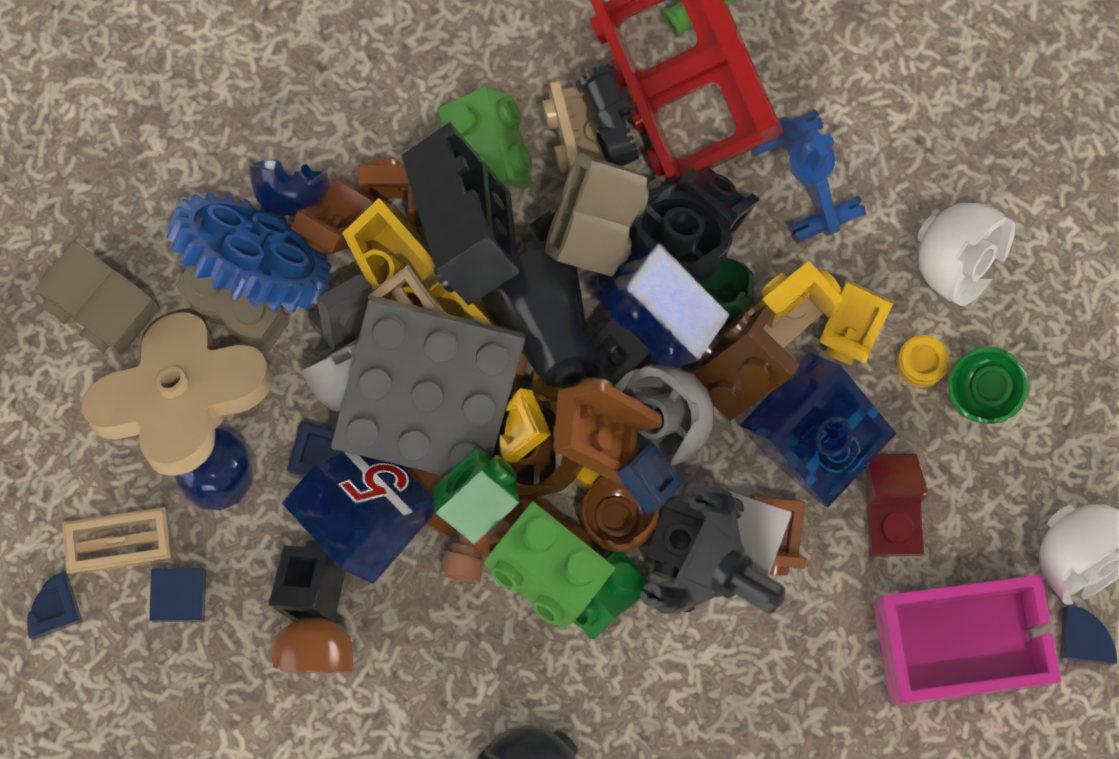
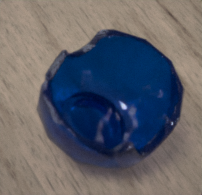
(285, 193)
(222, 477)

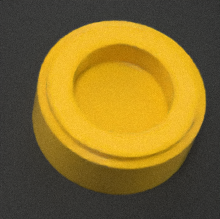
(922, 361)

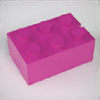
(965, 641)

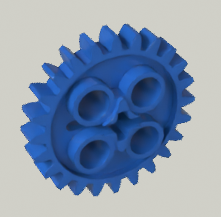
(248, 252)

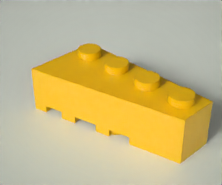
(387, 243)

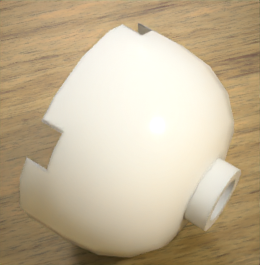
(961, 247)
(1081, 550)

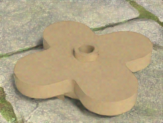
(177, 393)

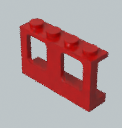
(715, 59)

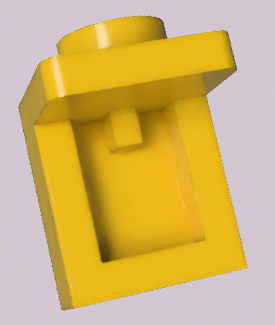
(787, 293)
(856, 324)

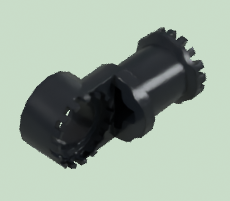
(611, 113)

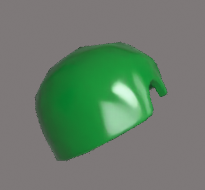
(988, 385)

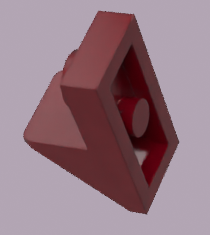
(894, 505)

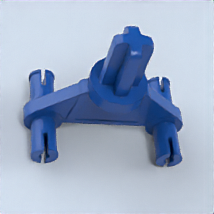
(812, 163)

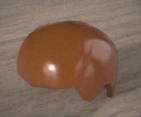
(615, 517)
(312, 647)

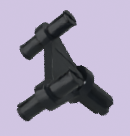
(715, 563)

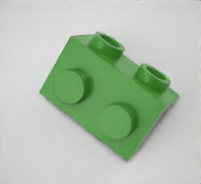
(491, 127)
(548, 566)

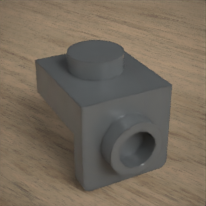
(341, 312)

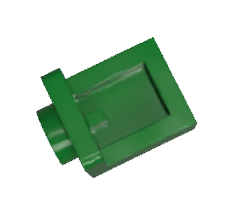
(614, 598)

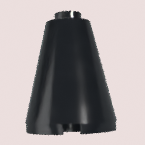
(549, 310)

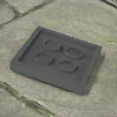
(425, 387)

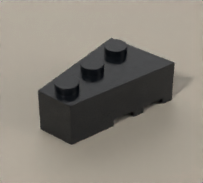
(462, 214)

